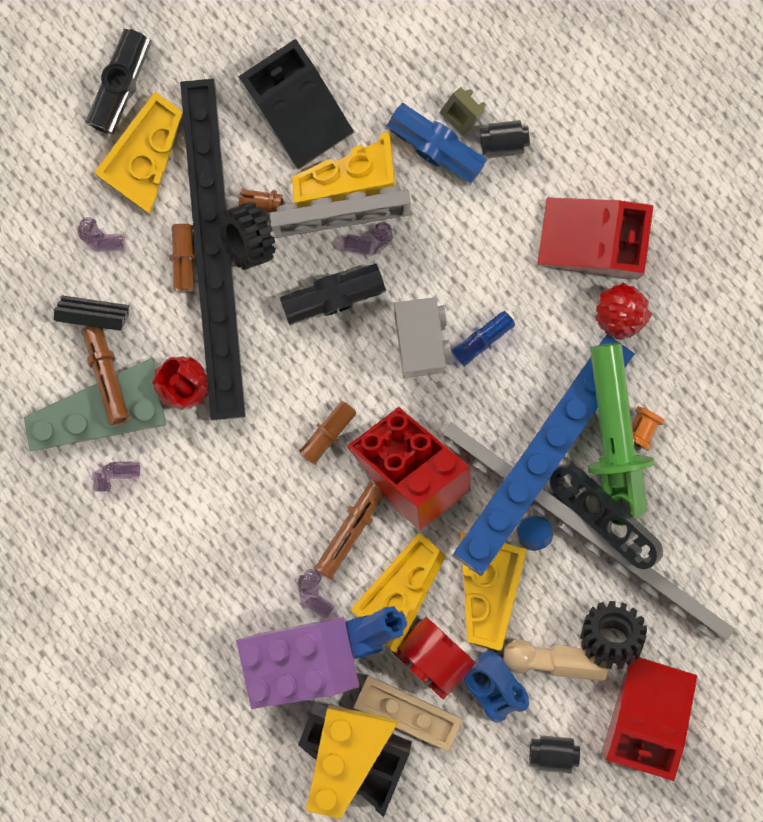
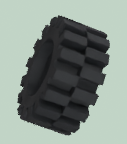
(247, 235)
(610, 651)

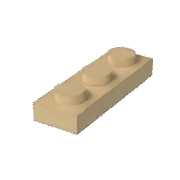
(412, 713)

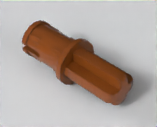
(182, 257)
(327, 432)

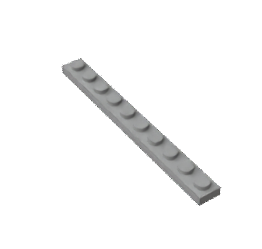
(572, 523)

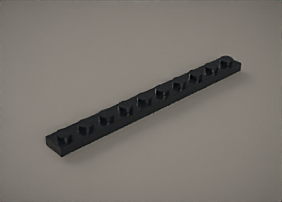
(212, 260)

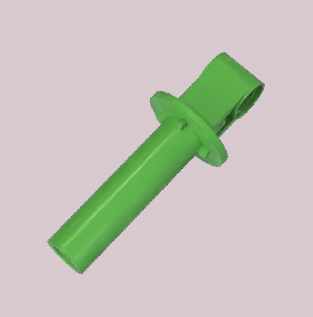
(620, 466)

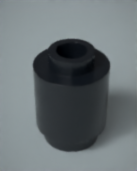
(504, 138)
(554, 754)

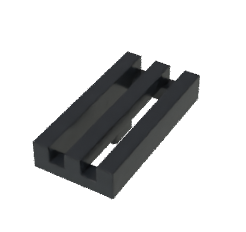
(91, 313)

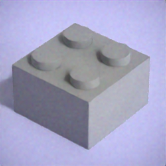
(420, 337)

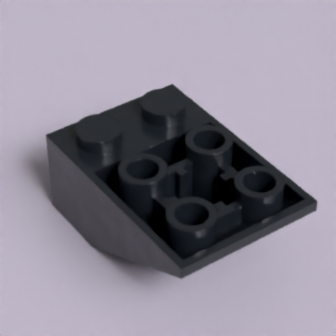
(296, 104)

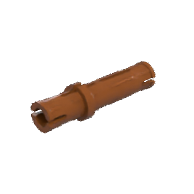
(101, 361)
(327, 564)

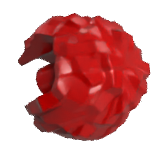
(622, 311)
(181, 382)

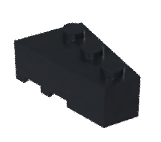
(383, 775)

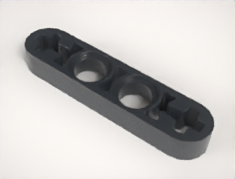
(603, 520)

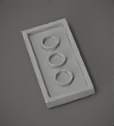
(327, 215)

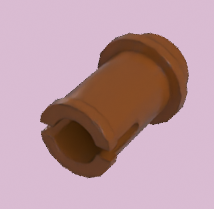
(266, 201)

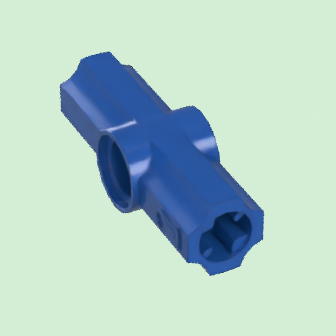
(436, 142)
(374, 630)

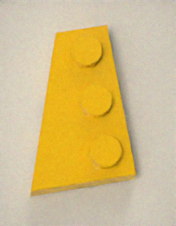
(142, 153)
(361, 171)
(403, 584)
(492, 596)
(345, 756)

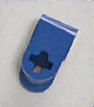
(495, 687)

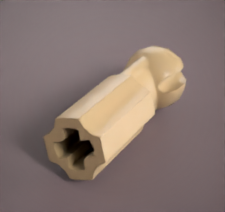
(560, 661)

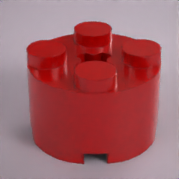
(434, 657)

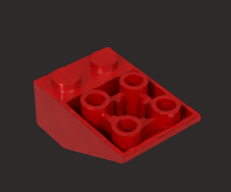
(596, 236)
(411, 467)
(651, 718)

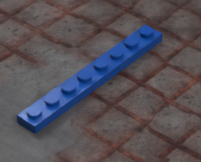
(532, 470)

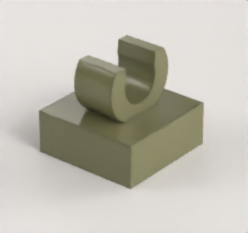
(462, 110)

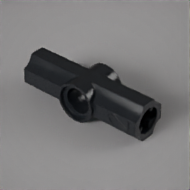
(126, 62)
(333, 293)

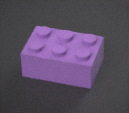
(297, 663)

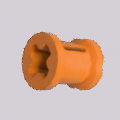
(645, 427)

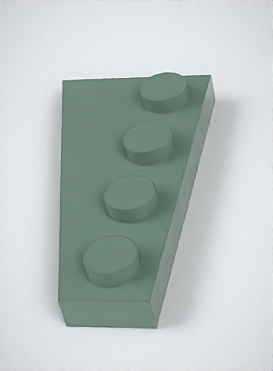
(83, 414)

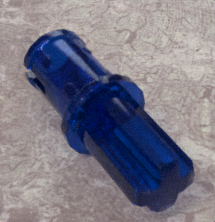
(483, 338)

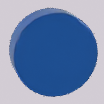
(535, 533)

